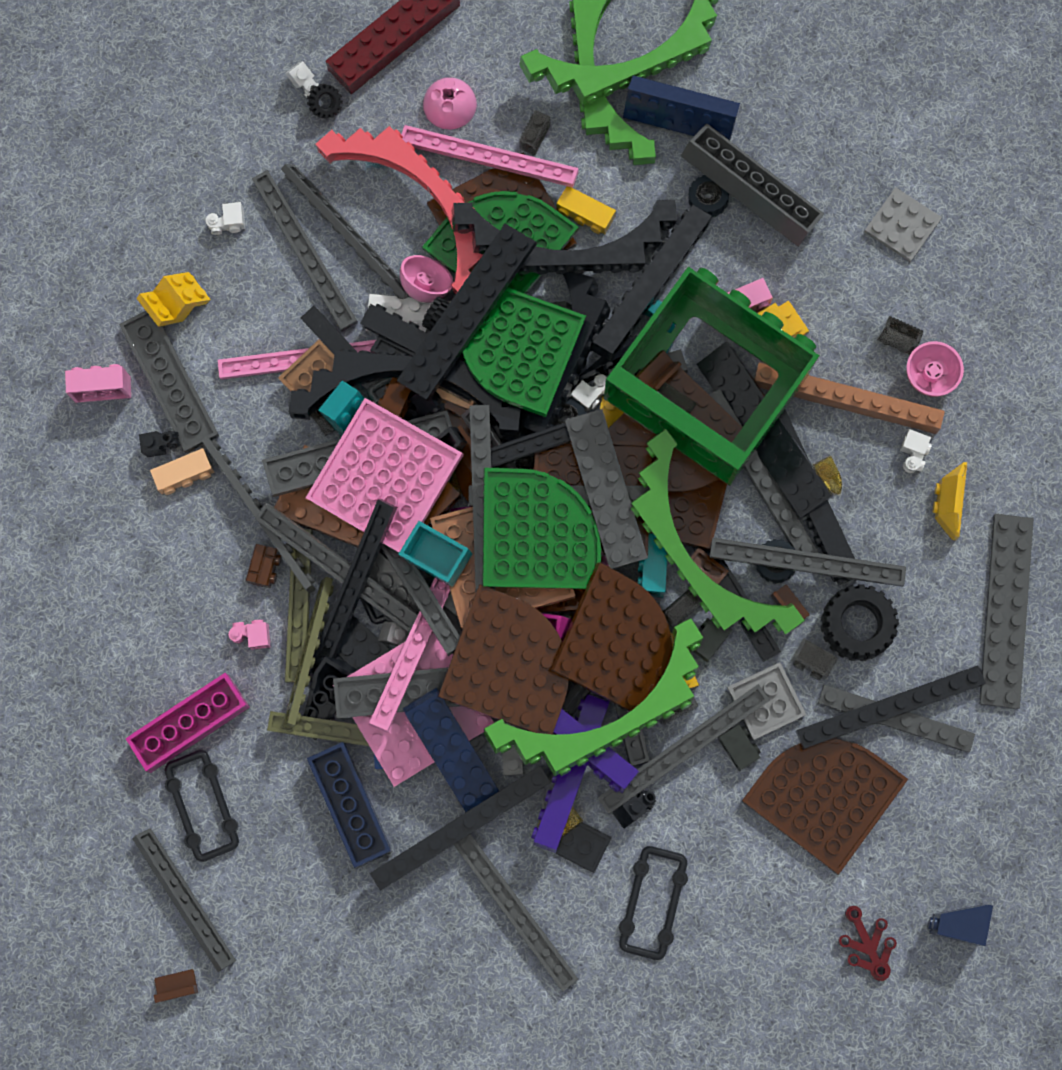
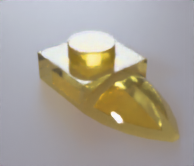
(829, 473)

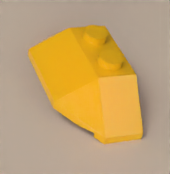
(950, 501)

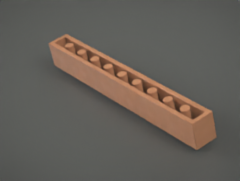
(859, 401)

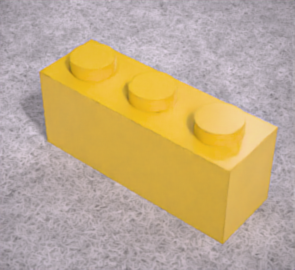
(585, 210)

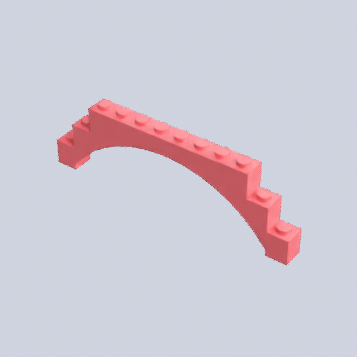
(394, 152)

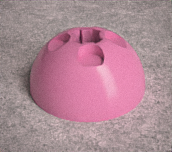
(449, 111)
(425, 278)
(937, 360)

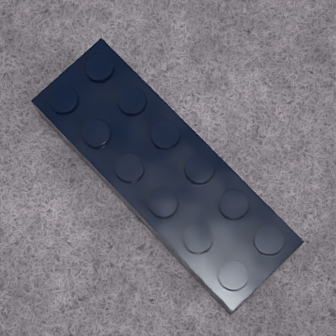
(678, 108)
(450, 750)
(349, 805)

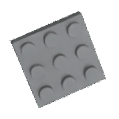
(903, 224)
(783, 704)

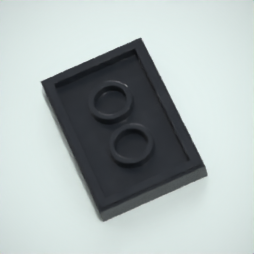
(583, 846)

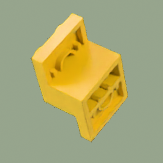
(173, 299)
(787, 314)

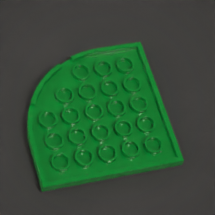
(518, 211)
(523, 350)
(536, 532)

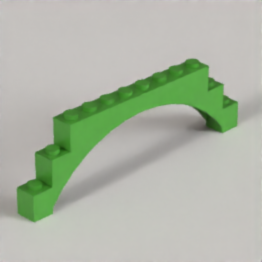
(598, 81)
(600, 115)
(723, 604)
(567, 750)

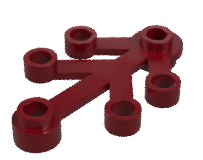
(869, 946)

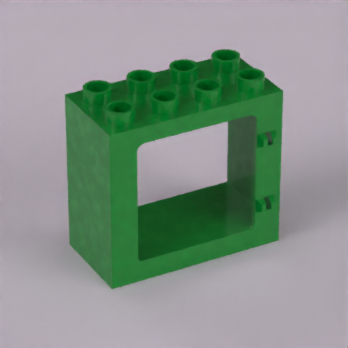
(730, 315)

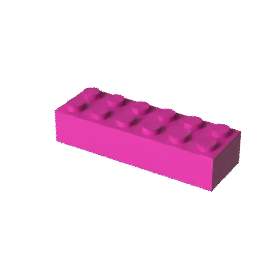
(187, 723)

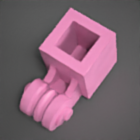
(256, 632)

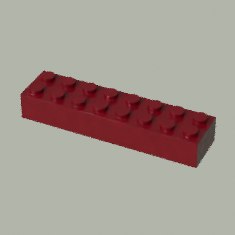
(386, 40)

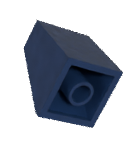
(963, 924)

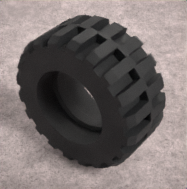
(877, 604)

